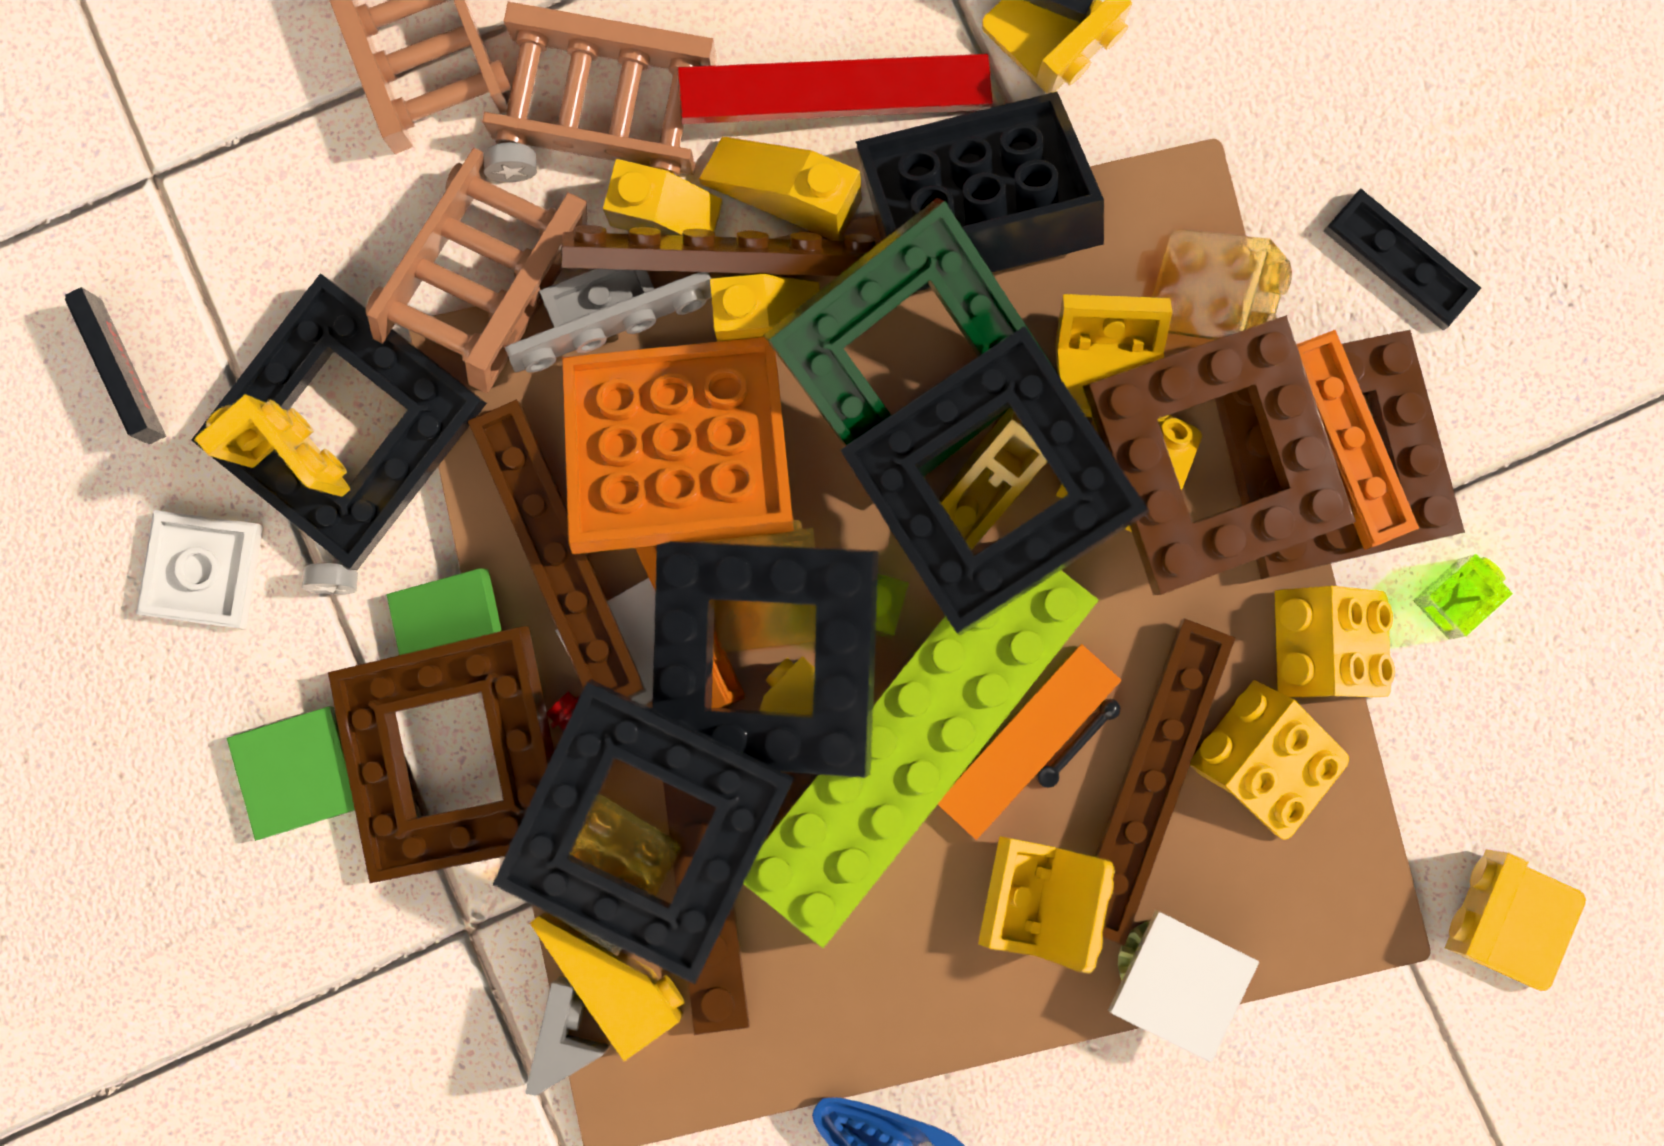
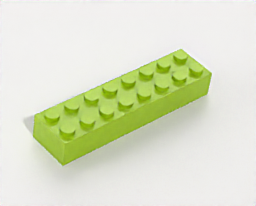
(922, 741)

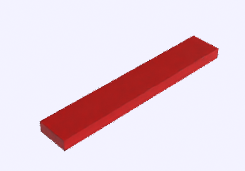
(834, 88)

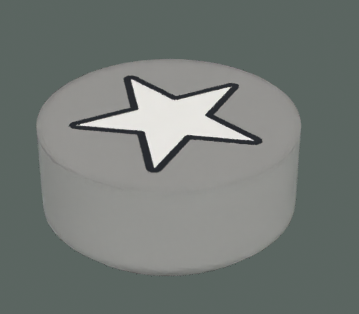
(510, 162)
(329, 579)

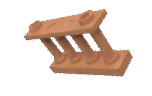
(586, 40)
(379, 68)
(508, 310)

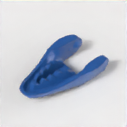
(861, 1124)

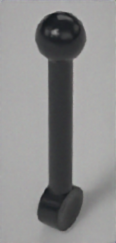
(1049, 775)

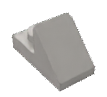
(556, 1052)

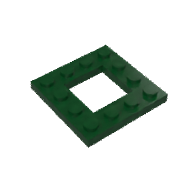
(921, 251)

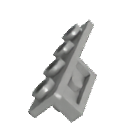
(600, 306)

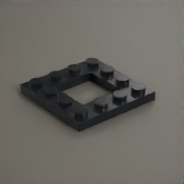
(1003, 377)
(435, 419)
(845, 596)
(664, 933)

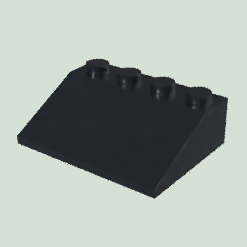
(1003, 171)

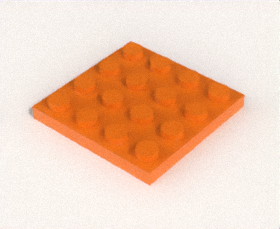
(674, 445)

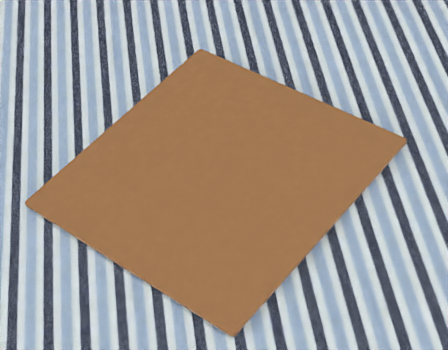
(904, 977)

